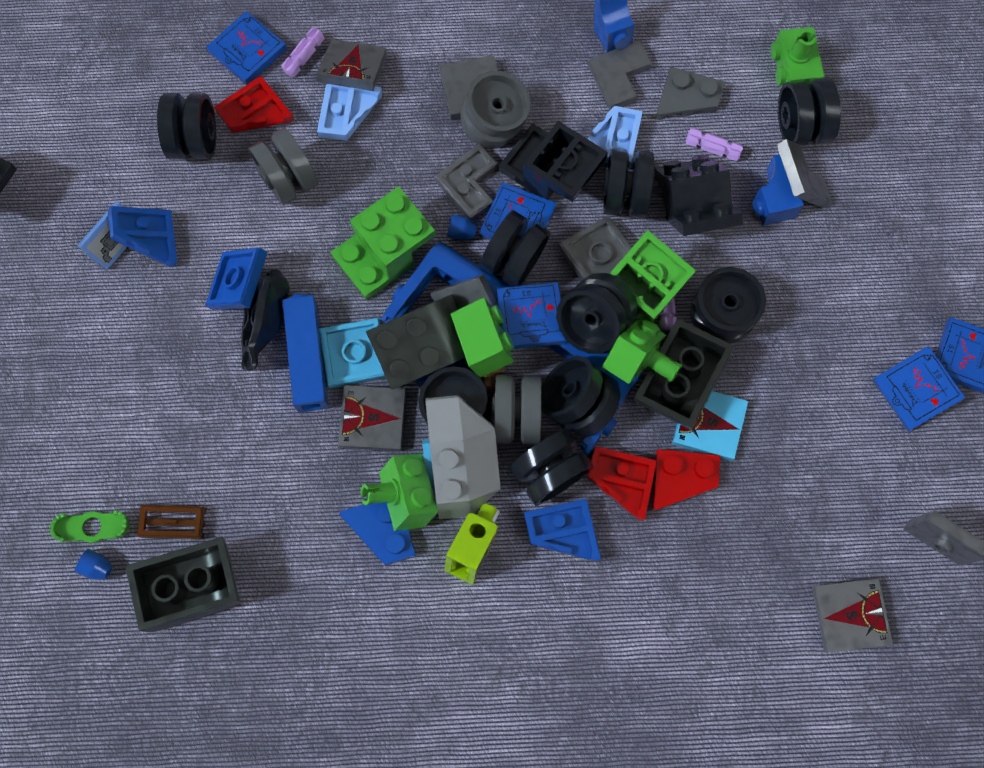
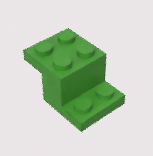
(382, 243)
(653, 275)

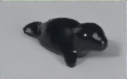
(263, 317)

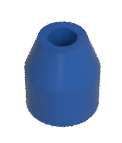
(461, 228)
(93, 566)

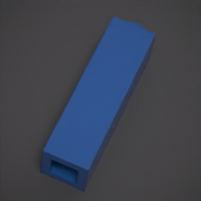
(305, 353)

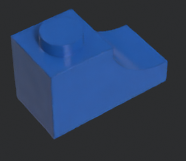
(613, 24)
(776, 200)

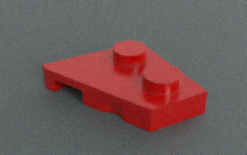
(253, 108)
(682, 476)
(624, 479)

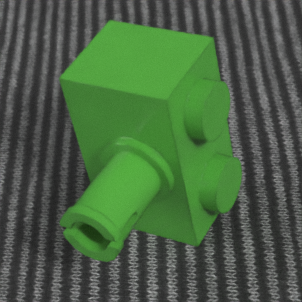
(796, 55)
(482, 337)
(639, 349)
(406, 492)

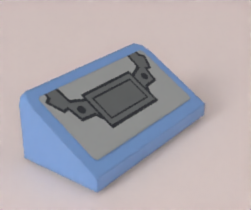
(99, 245)

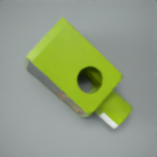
(467, 552)

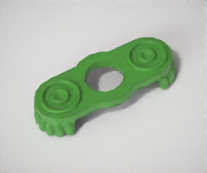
(71, 527)

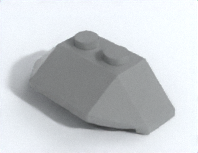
(461, 456)

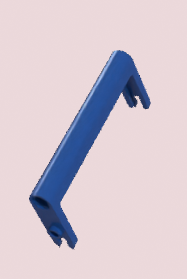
(453, 267)

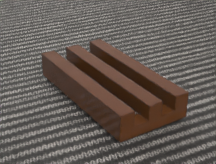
(199, 523)

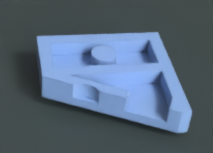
(345, 110)
(618, 131)

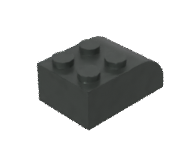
(417, 342)
(702, 363)
(182, 585)

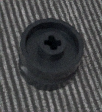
(809, 111)
(186, 126)
(628, 183)
(514, 249)
(728, 304)
(597, 312)
(459, 382)
(579, 396)
(551, 467)

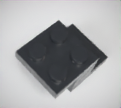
(553, 161)
(698, 195)

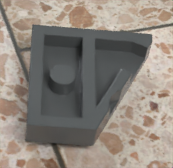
(689, 94)

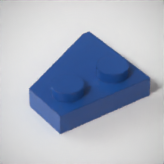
(145, 231)
(375, 528)
(564, 529)

